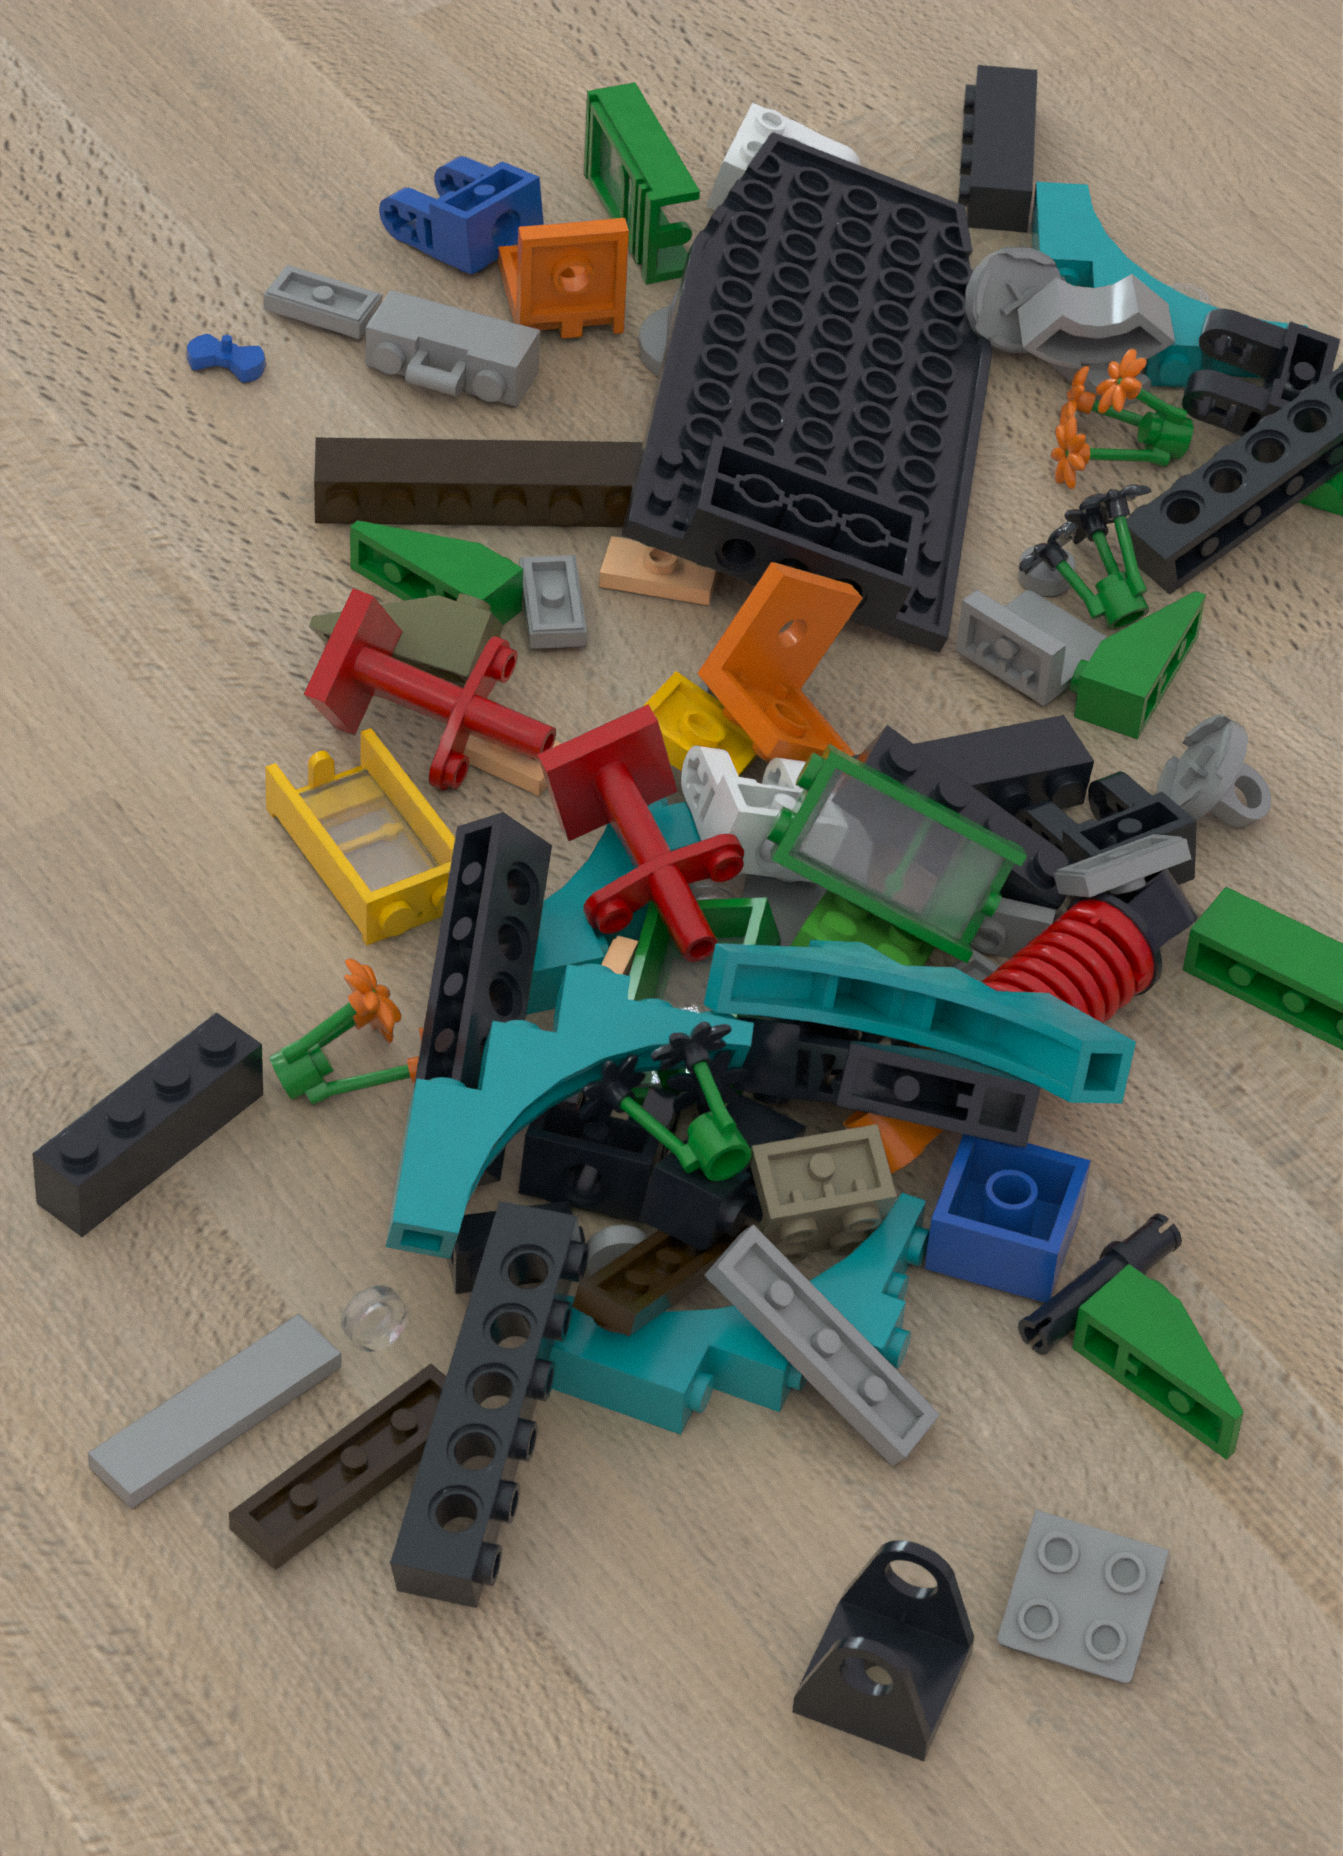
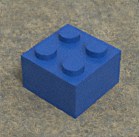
(1007, 1216)

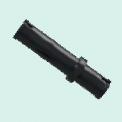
(1060, 1313)

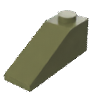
(437, 633)

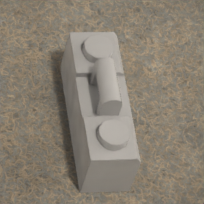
(452, 349)

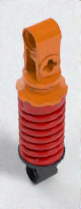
(1088, 958)

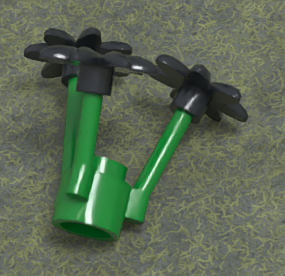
(1121, 592)
(713, 1136)

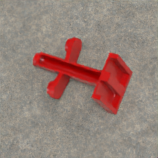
(361, 666)
(612, 780)

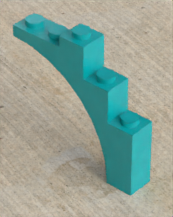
(1087, 257)
(564, 930)
(929, 1006)
(524, 1072)
(686, 1354)

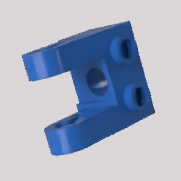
(471, 217)

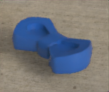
(243, 361)

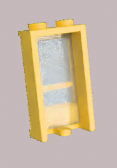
(368, 838)

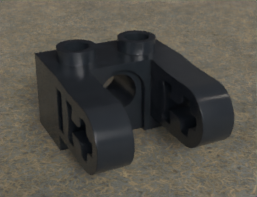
(1283, 357)
(1122, 815)
(797, 1057)
(591, 1164)

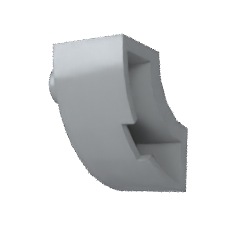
(1095, 324)

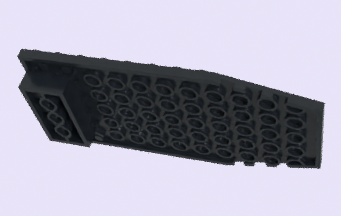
(821, 390)

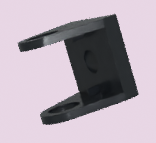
(909, 1632)

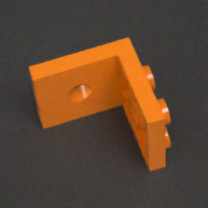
(567, 275)
(763, 671)

